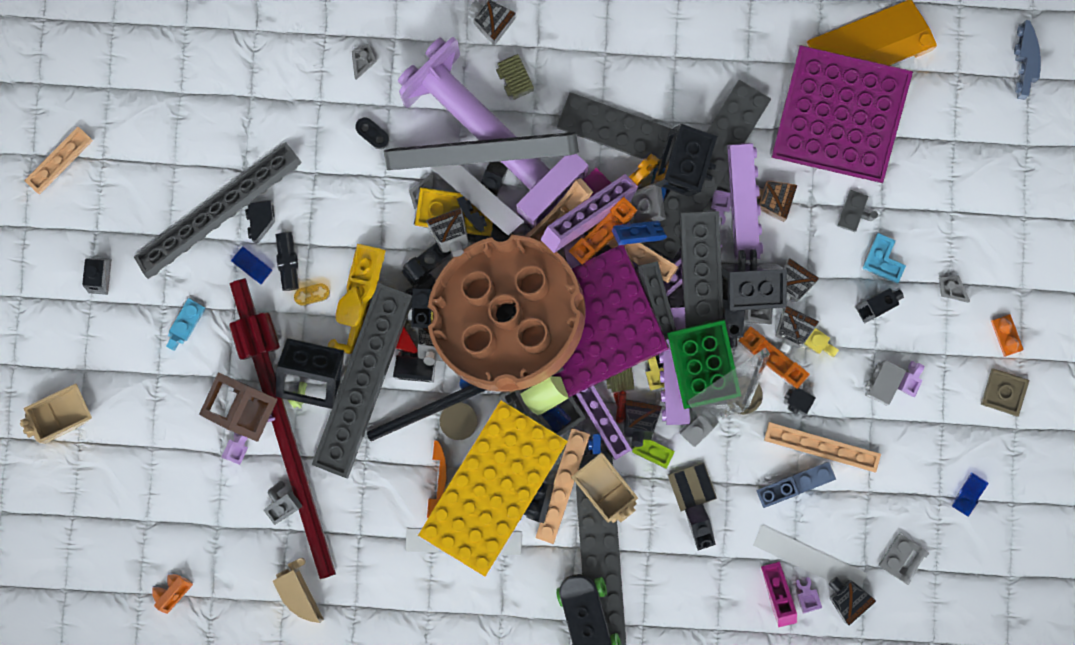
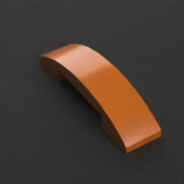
(602, 233)
(777, 361)
(438, 454)

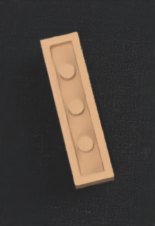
(58, 160)

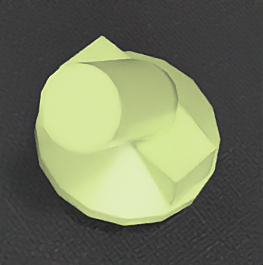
(301, 390)

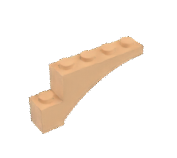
(575, 196)

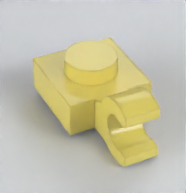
(819, 341)
(653, 376)

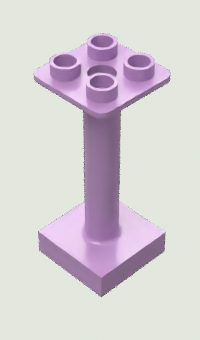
(434, 77)

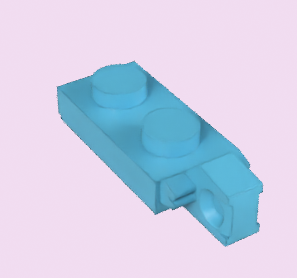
(185, 323)

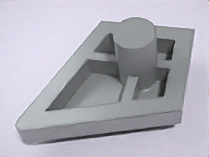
(362, 60)
(414, 192)
(952, 288)

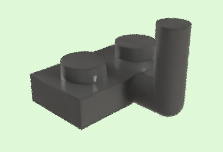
(854, 211)
(283, 506)

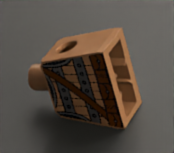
(777, 199)

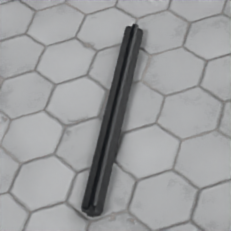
(424, 412)

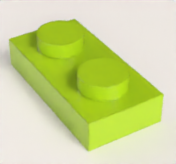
(654, 453)

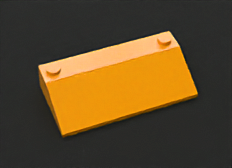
(881, 37)

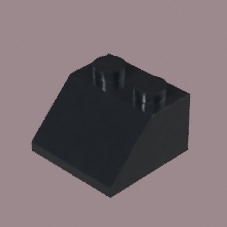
(413, 369)

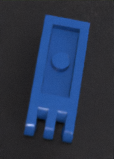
(638, 232)

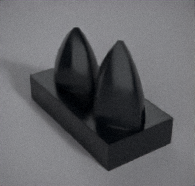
(539, 505)

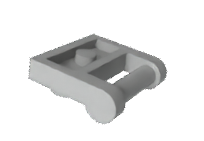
(898, 555)

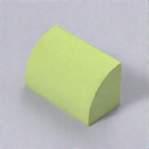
(545, 395)

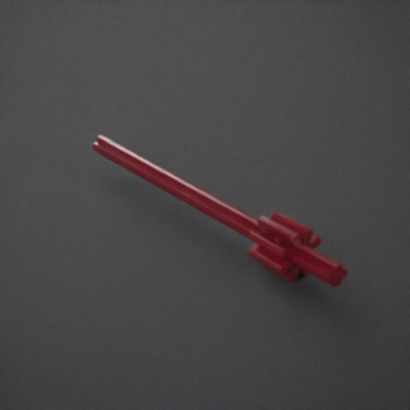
(255, 339)

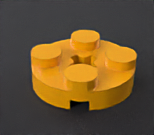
(644, 169)

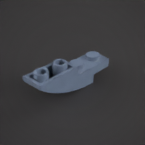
(1028, 52)
(796, 484)

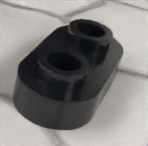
(372, 133)

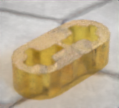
(313, 298)

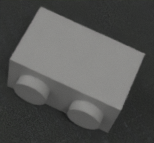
(885, 382)

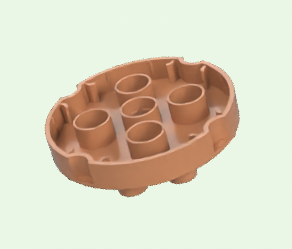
(530, 344)

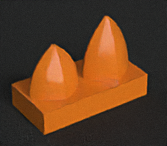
(1007, 335)
(168, 598)

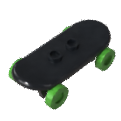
(584, 610)

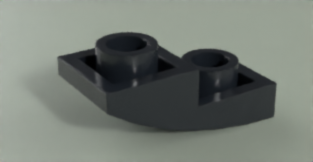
(475, 220)

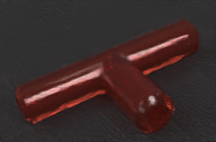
(620, 400)

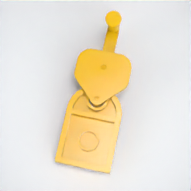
(360, 289)

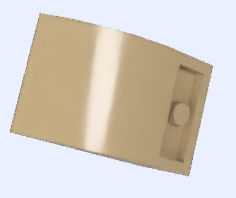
(55, 415)
(606, 489)
(296, 593)

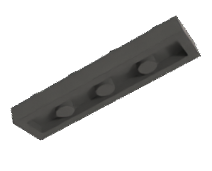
(657, 296)

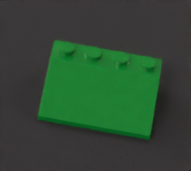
(700, 356)

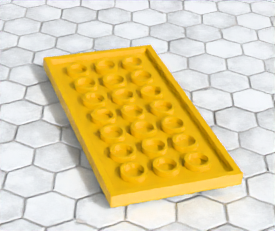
(492, 488)

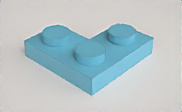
(879, 261)

